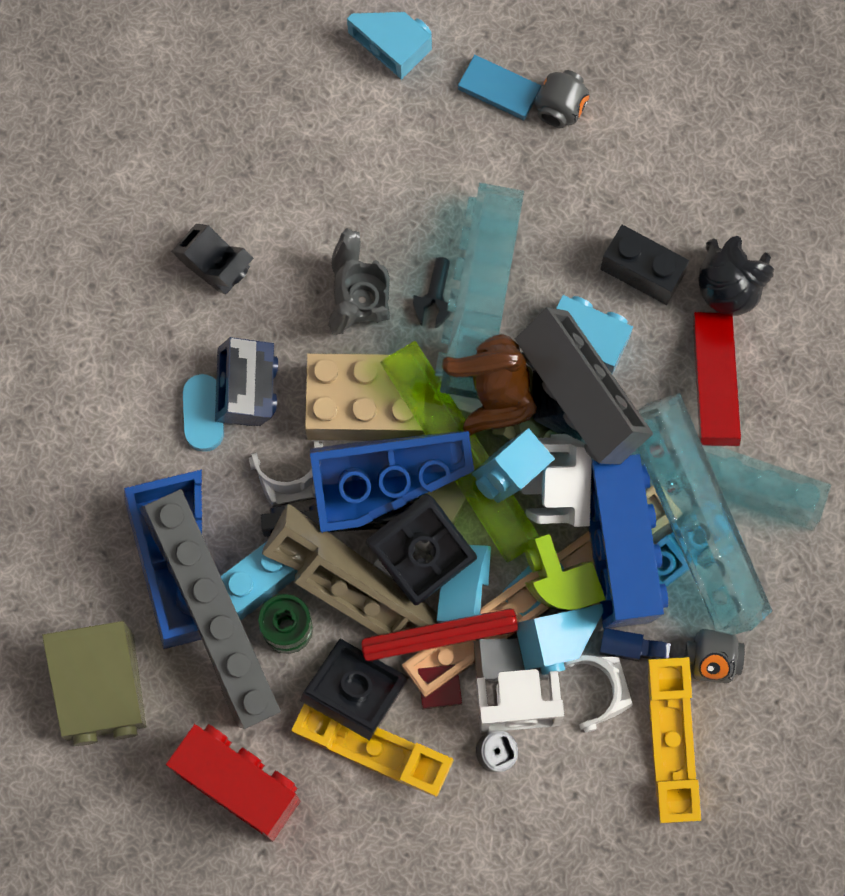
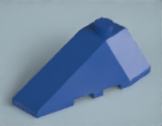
(376, 476)

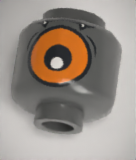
(561, 98)
(715, 656)

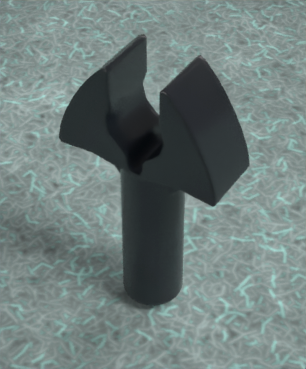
(434, 294)

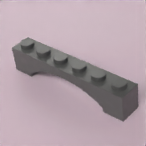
(211, 609)

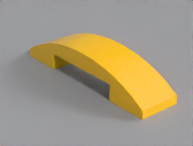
(673, 740)
(384, 753)

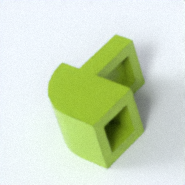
(559, 587)

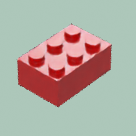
(235, 780)

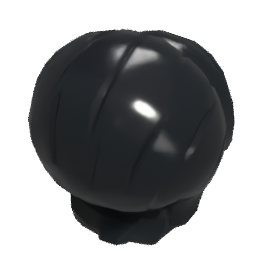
(730, 280)

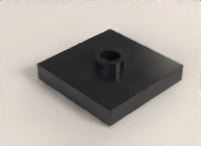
(354, 689)

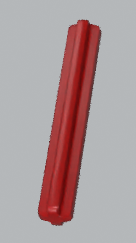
(440, 634)

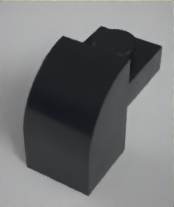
(212, 258)

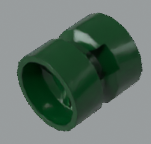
(285, 623)

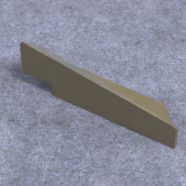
(343, 576)

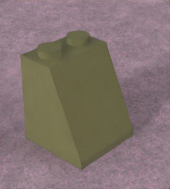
(95, 682)

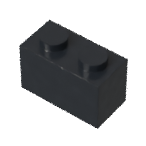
(644, 264)

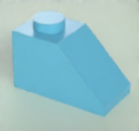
(392, 38)
(556, 638)

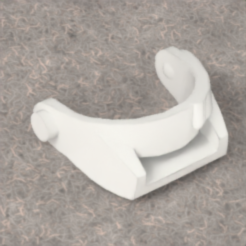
(285, 492)
(621, 697)

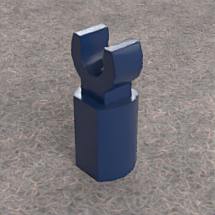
(632, 646)

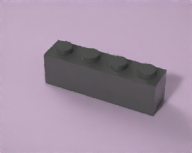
(583, 387)

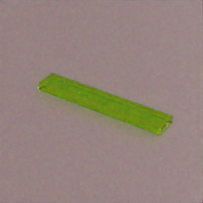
(439, 414)

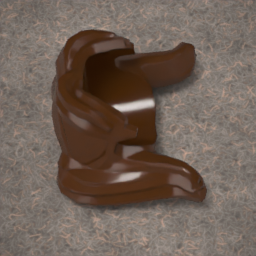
(500, 383)

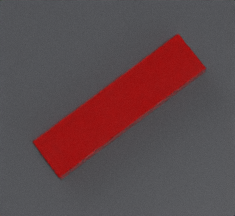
(716, 379)

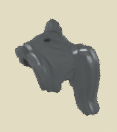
(354, 281)

